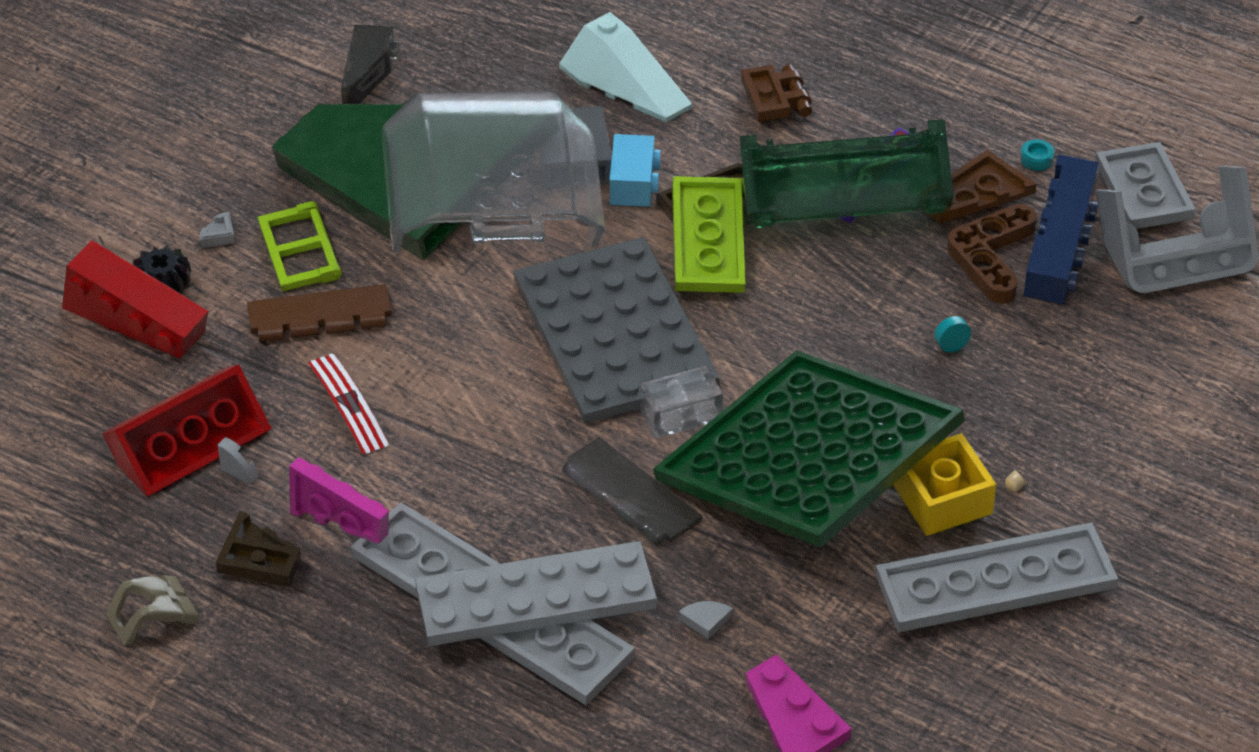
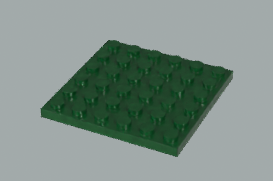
(809, 447)

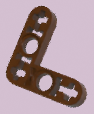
(971, 245)

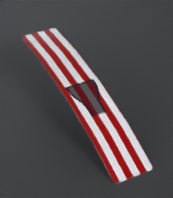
(349, 403)

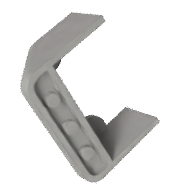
(1221, 249)

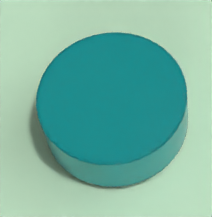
(1037, 155)
(952, 334)

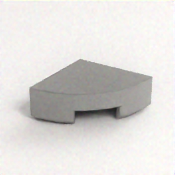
(218, 232)
(234, 463)
(706, 617)

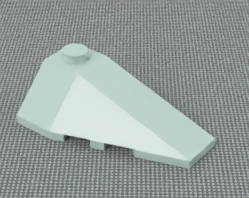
(617, 62)

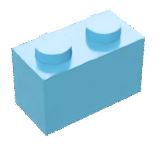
(632, 170)

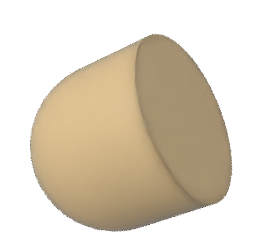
(1015, 482)

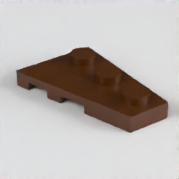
(985, 184)

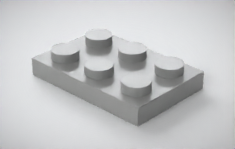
(1147, 183)

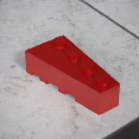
(131, 301)

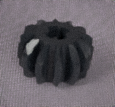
(166, 266)

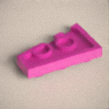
(335, 501)
(793, 710)

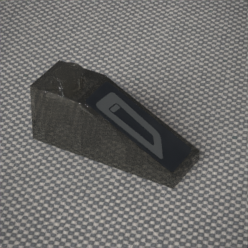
(368, 61)

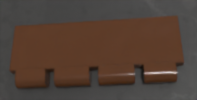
(331, 308)

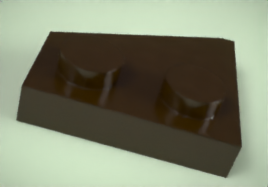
(257, 554)

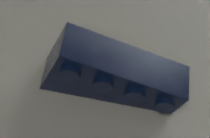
(1063, 230)

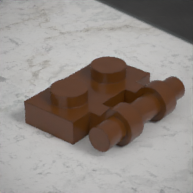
(767, 96)

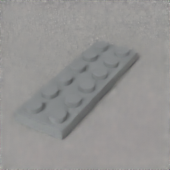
(995, 577)
(535, 593)

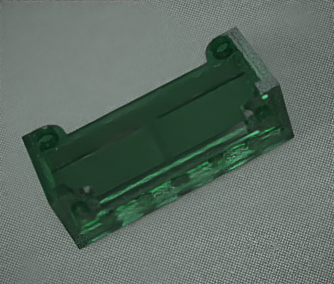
(845, 176)

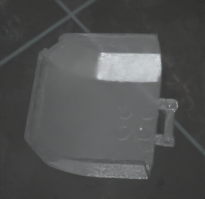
(490, 162)

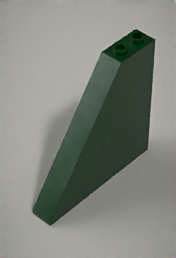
(342, 159)

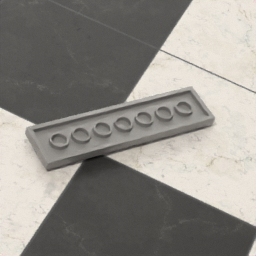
(571, 656)

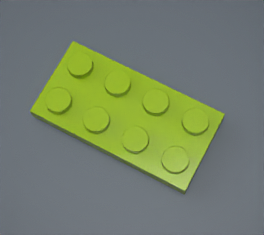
(708, 234)

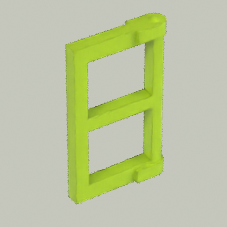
(300, 212)

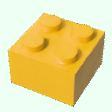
(948, 487)

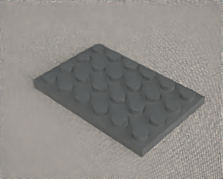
(610, 325)

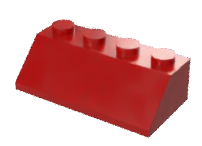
(186, 430)

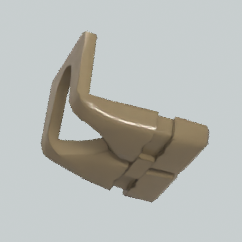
(167, 605)

